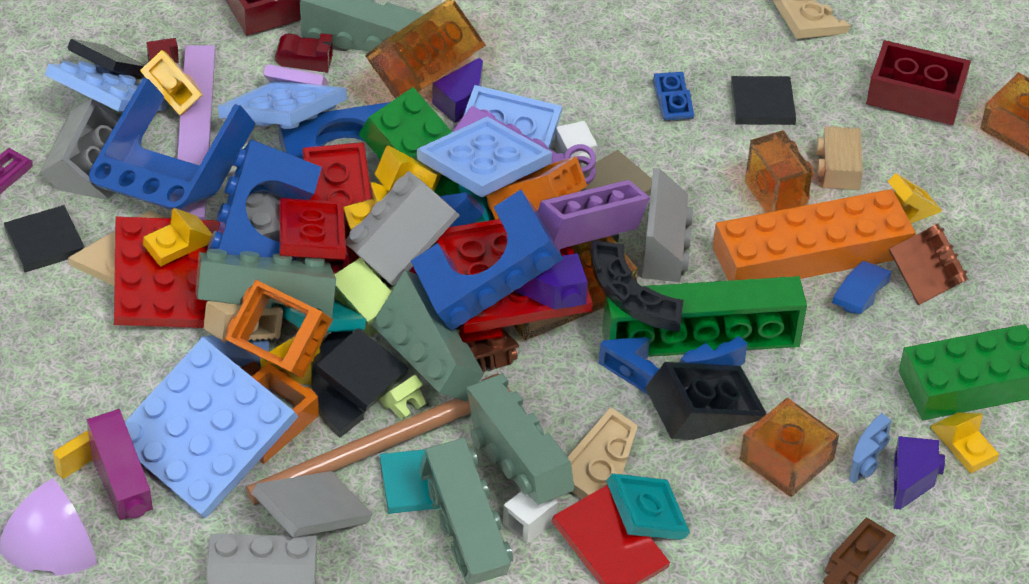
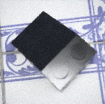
(703, 399)

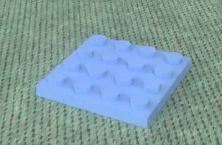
(206, 427)

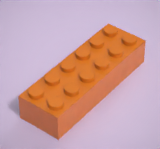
(812, 238)

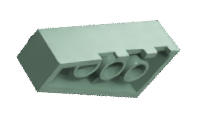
(354, 22)
(228, 277)
(425, 340)
(517, 441)
(466, 511)

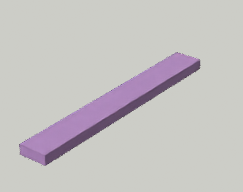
(196, 121)

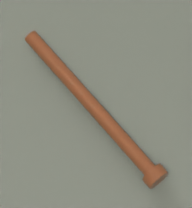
(374, 442)

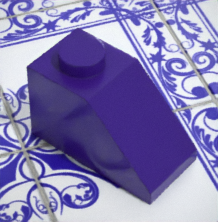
(454, 90)
(559, 286)
(915, 468)

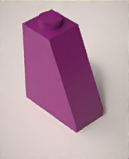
(119, 465)

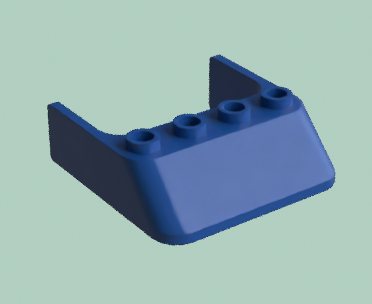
(158, 178)

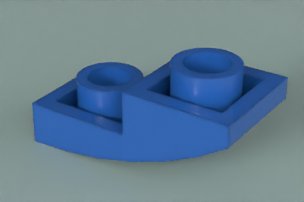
(673, 96)
(860, 287)
(728, 353)

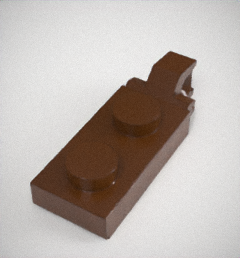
(858, 553)

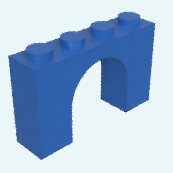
(326, 128)
(258, 171)
(526, 255)

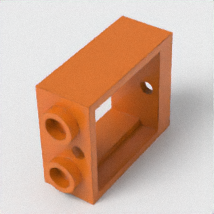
(548, 182)
(305, 342)
(302, 397)

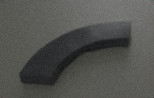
(624, 291)
(334, 408)

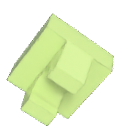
(406, 392)

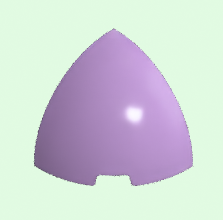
(47, 534)

